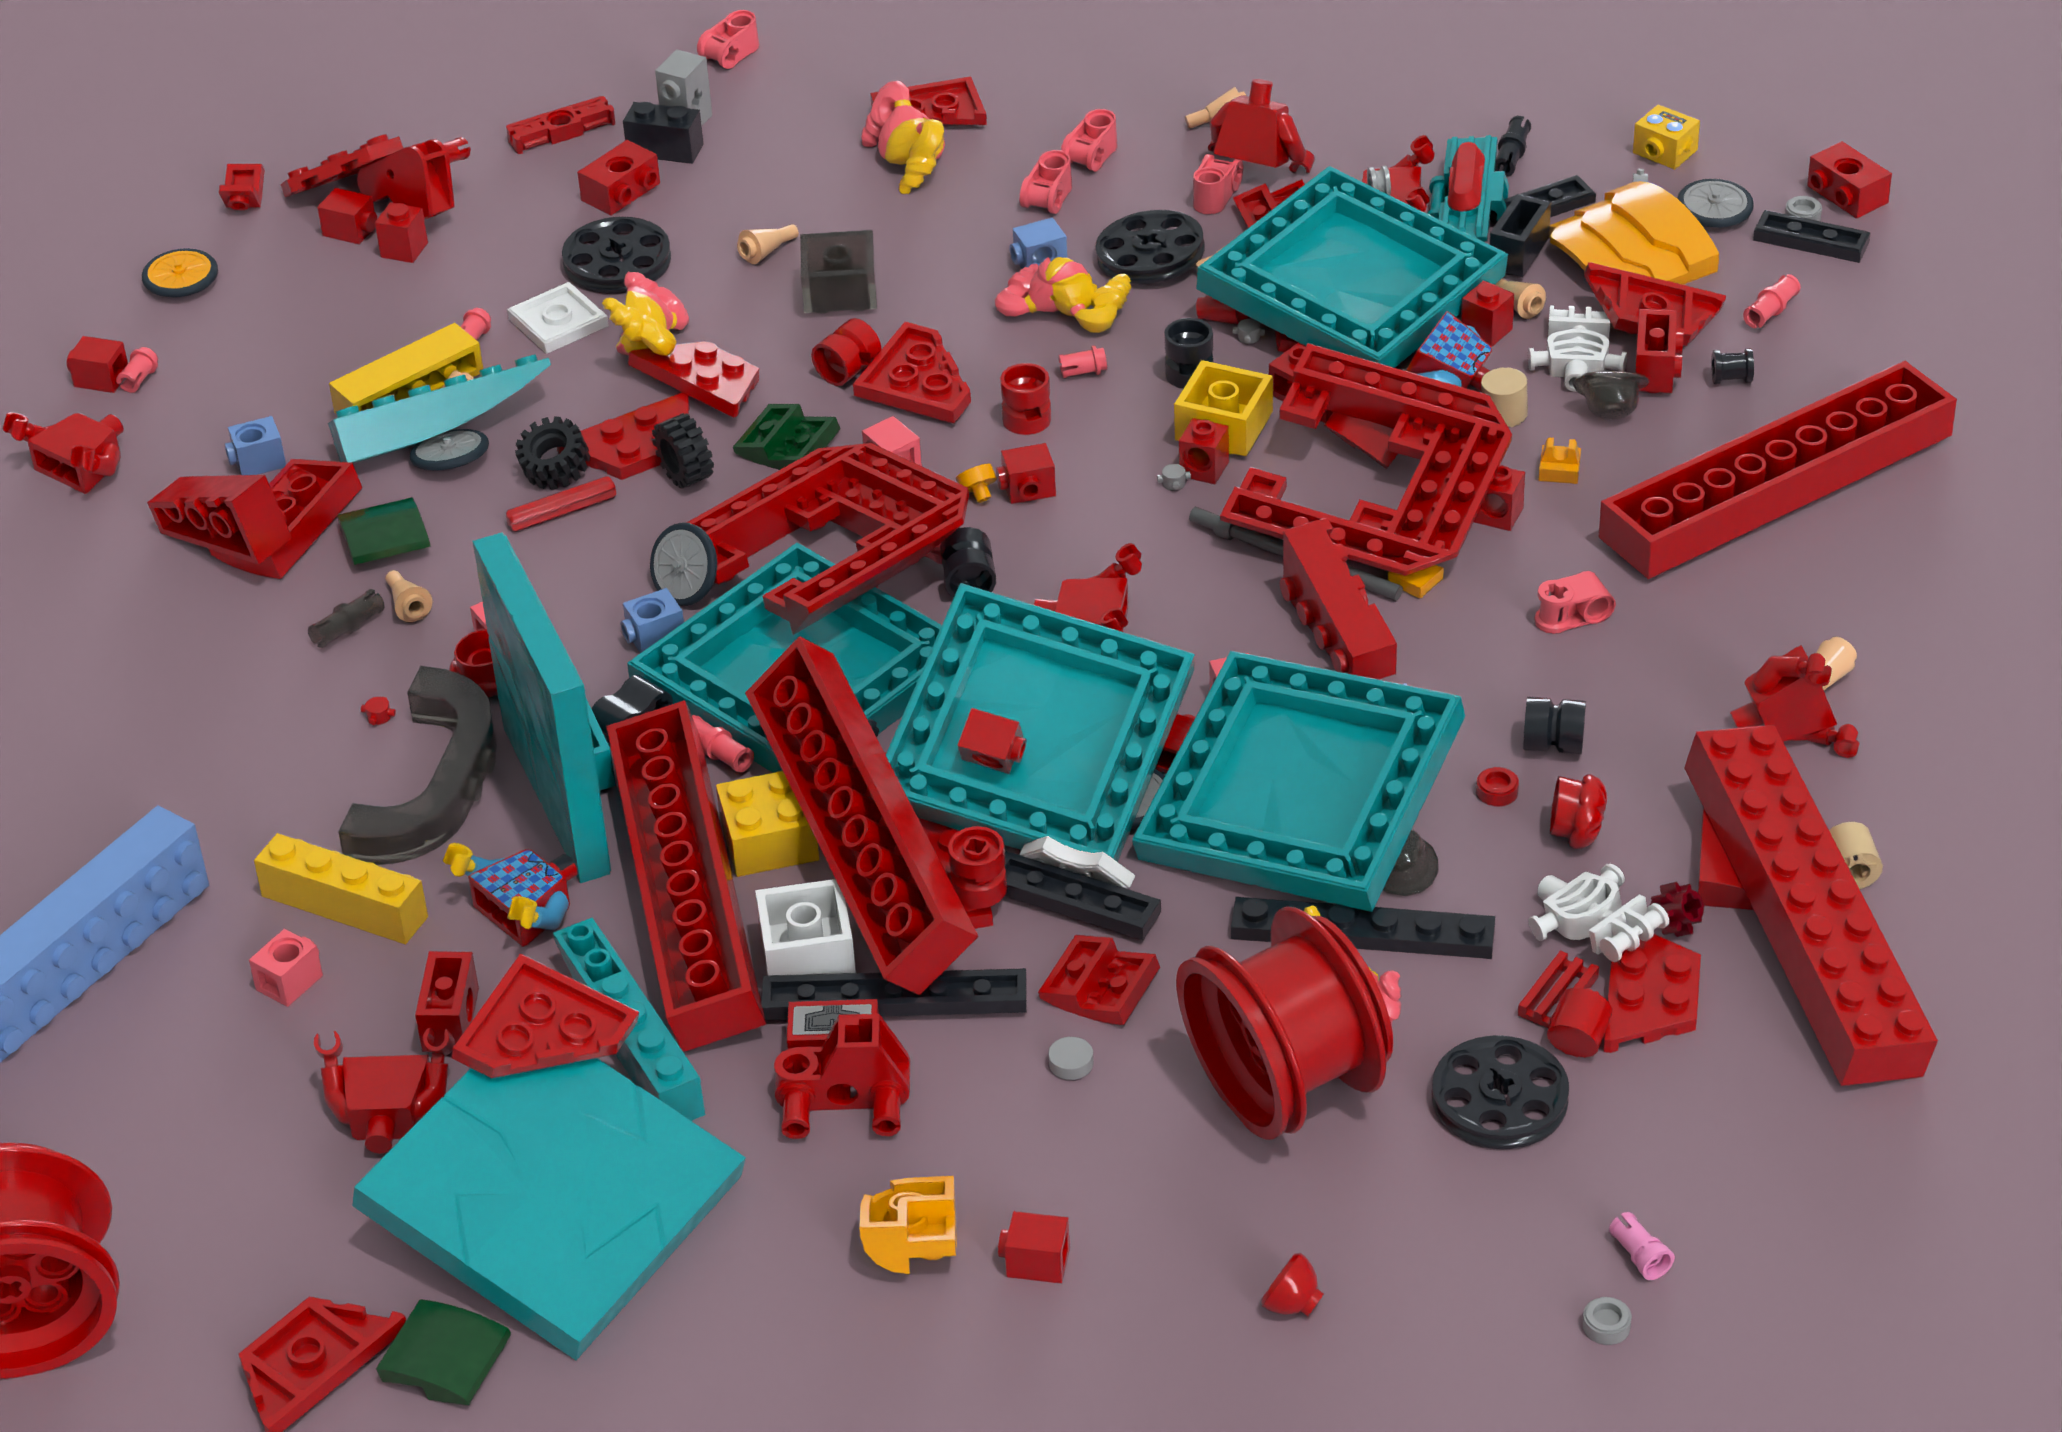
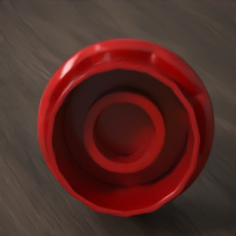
(475, 661)
(1578, 810)

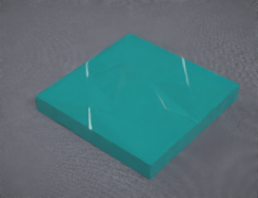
(1350, 270)
(736, 640)
(1085, 701)
(543, 706)
(1300, 780)
(550, 1192)

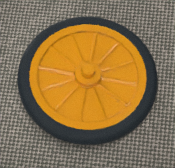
(179, 272)

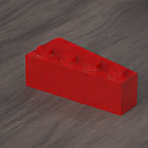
(223, 514)
(1335, 603)

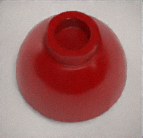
(1293, 1288)

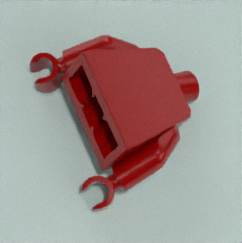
(1258, 131)
(1406, 174)
(73, 450)
(1100, 597)
(1792, 697)
(384, 1093)

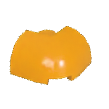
(910, 1222)

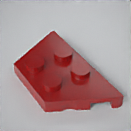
(1626, 292)
(702, 373)
(625, 443)
(1653, 993)
(311, 1356)

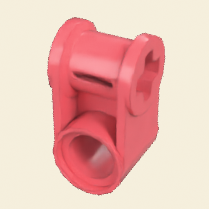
(730, 39)
(1092, 139)
(1048, 182)
(1215, 183)
(1575, 600)

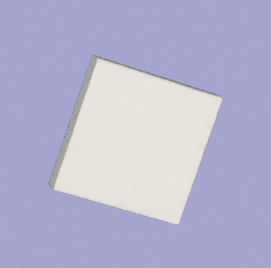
(557, 317)

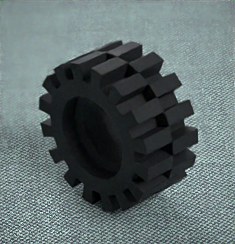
(683, 450)
(559, 467)

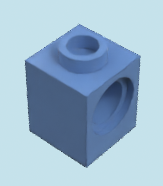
(1037, 242)
(255, 447)
(650, 618)

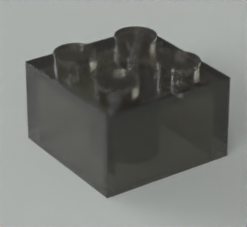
(838, 271)

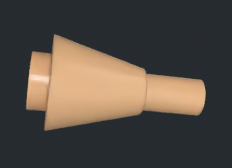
(1205, 115)
(758, 243)
(1528, 297)
(409, 599)

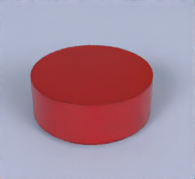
(1497, 786)

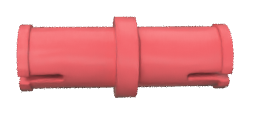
(1771, 301)
(719, 745)

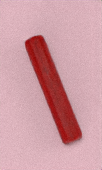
(560, 503)

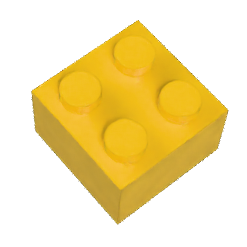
(1228, 398)
(764, 824)

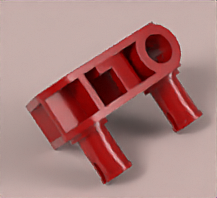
(415, 176)
(855, 1054)

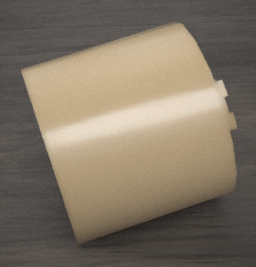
(1508, 392)
(1858, 852)

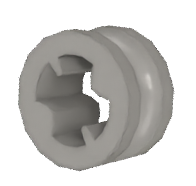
(1379, 179)

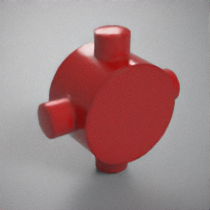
(378, 710)

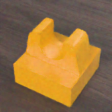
(1560, 462)

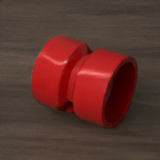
(846, 352)
(1025, 398)
(977, 866)

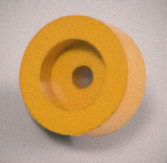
(977, 481)

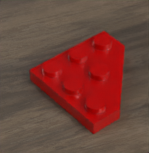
(340, 165)
(915, 375)
(542, 1022)

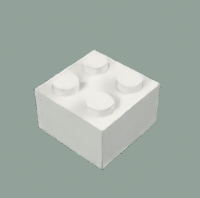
(805, 929)

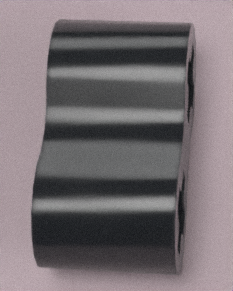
(631, 700)

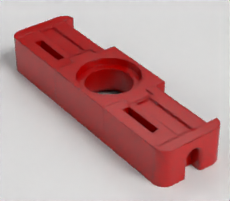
(545, 128)

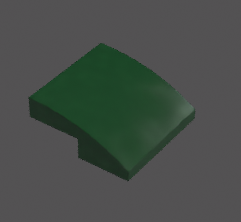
(784, 436)
(383, 530)
(444, 1351)

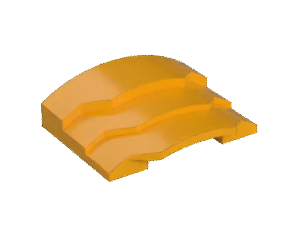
(1639, 232)

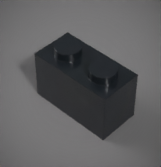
(665, 130)
(1522, 232)

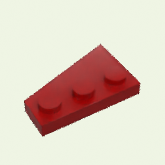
(948, 101)

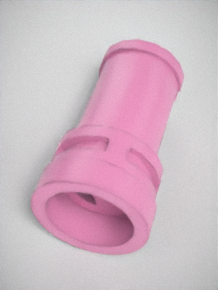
(1646, 1252)

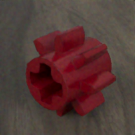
(1682, 906)

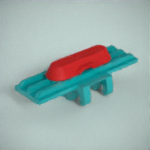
(1469, 186)

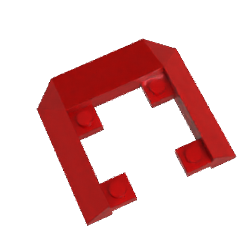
(1441, 424)
(859, 486)

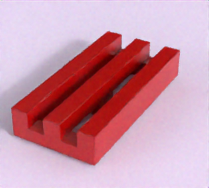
(1547, 979)

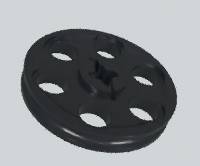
(1150, 246)
(605, 261)
(1489, 1103)

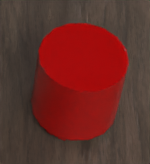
(1579, 1022)

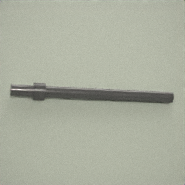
(1275, 546)

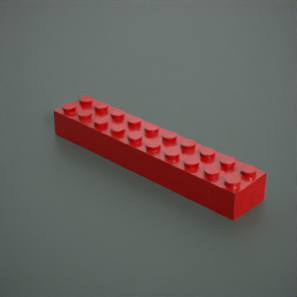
(1776, 469)
(861, 817)
(685, 878)
(1810, 906)

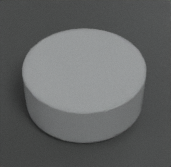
(1804, 207)
(1070, 1058)
(1607, 1320)

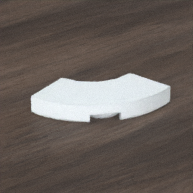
(1092, 865)

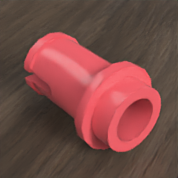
(476, 322)
(142, 362)
(1083, 362)

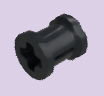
(1732, 366)

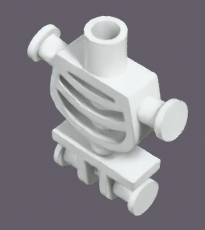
(1577, 345)
(1593, 909)

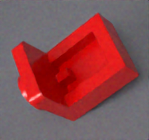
(243, 186)

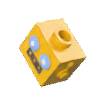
(1666, 136)

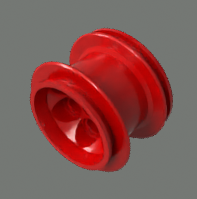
(1285, 1021)
(53, 1272)

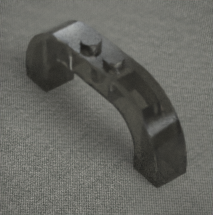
(438, 813)

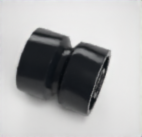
(1185, 346)
(968, 560)
(1554, 725)

